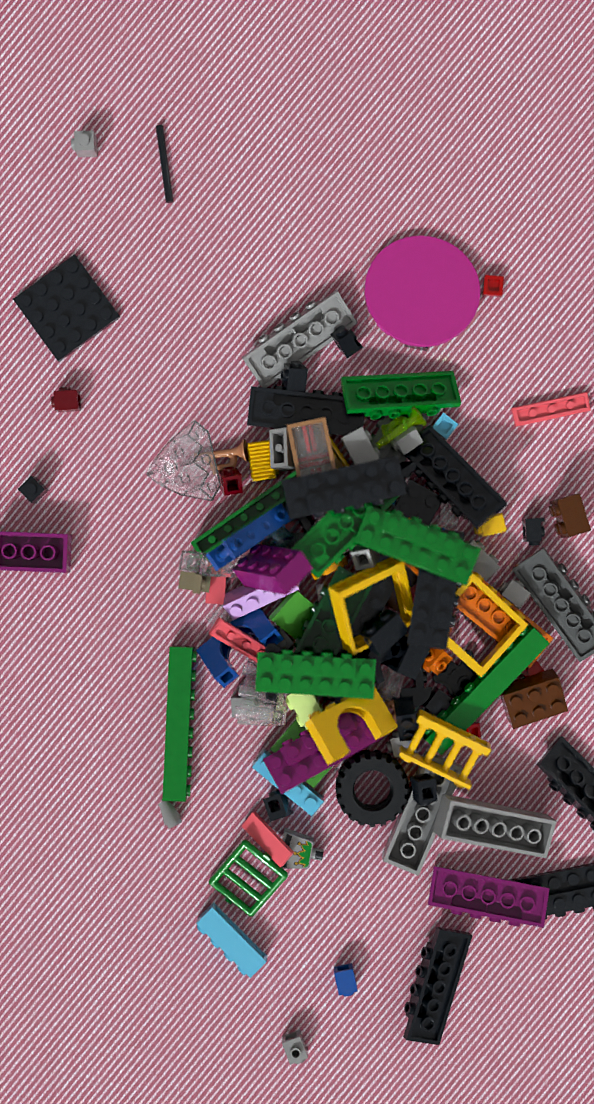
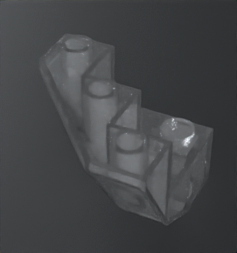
(188, 464)
(254, 706)

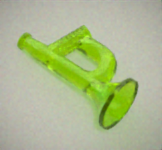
(403, 424)

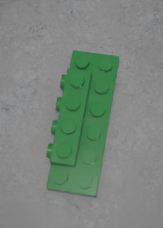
(398, 393)
(333, 536)
(418, 544)
(315, 674)

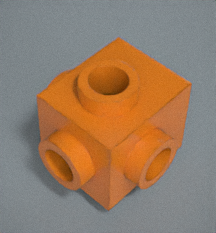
(436, 661)

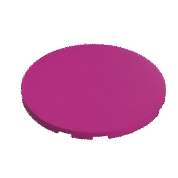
(422, 291)

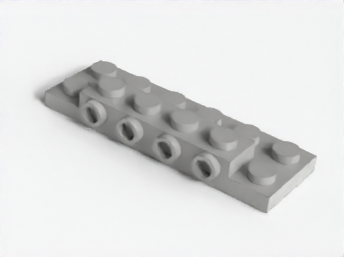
(298, 338)

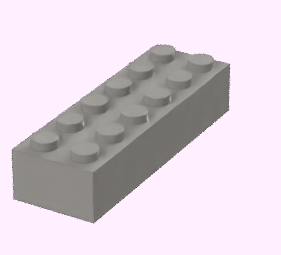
(494, 826)
(414, 827)

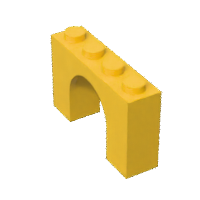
(325, 730)

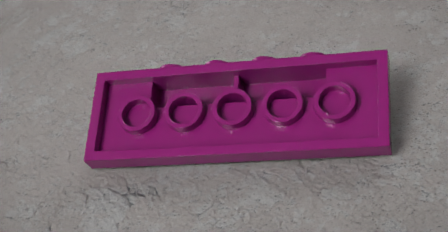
(302, 759)
(488, 897)

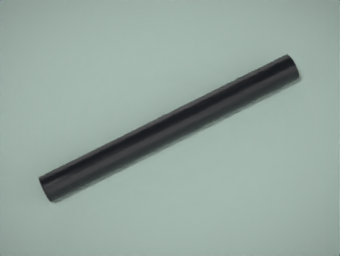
(164, 163)

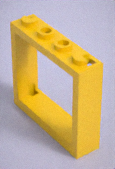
(360, 581)
(482, 668)

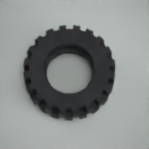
(380, 812)

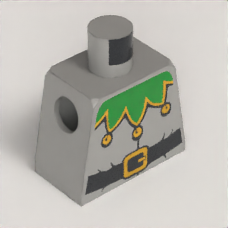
(303, 850)

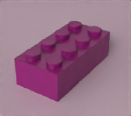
(35, 552)
(272, 569)

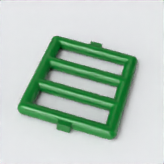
(235, 857)

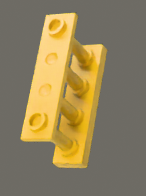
(444, 730)

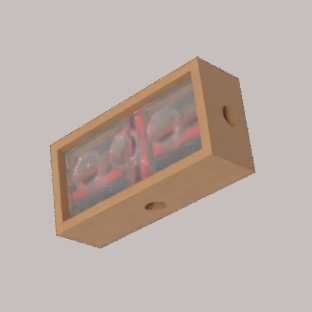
(311, 447)

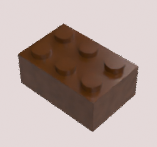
(533, 699)

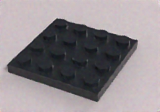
(66, 308)

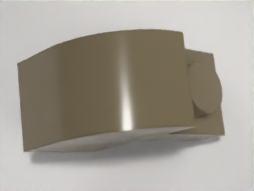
(194, 582)

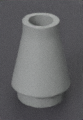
(170, 815)

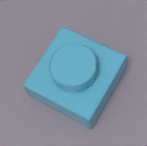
(444, 426)

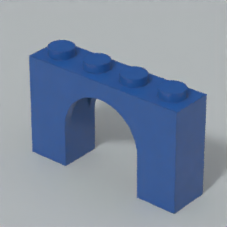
(216, 653)

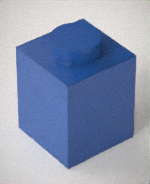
(345, 979)

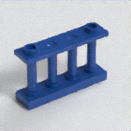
(248, 537)

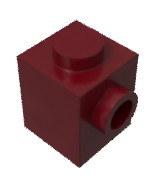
(66, 400)
(230, 481)

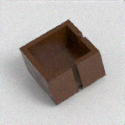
(570, 516)

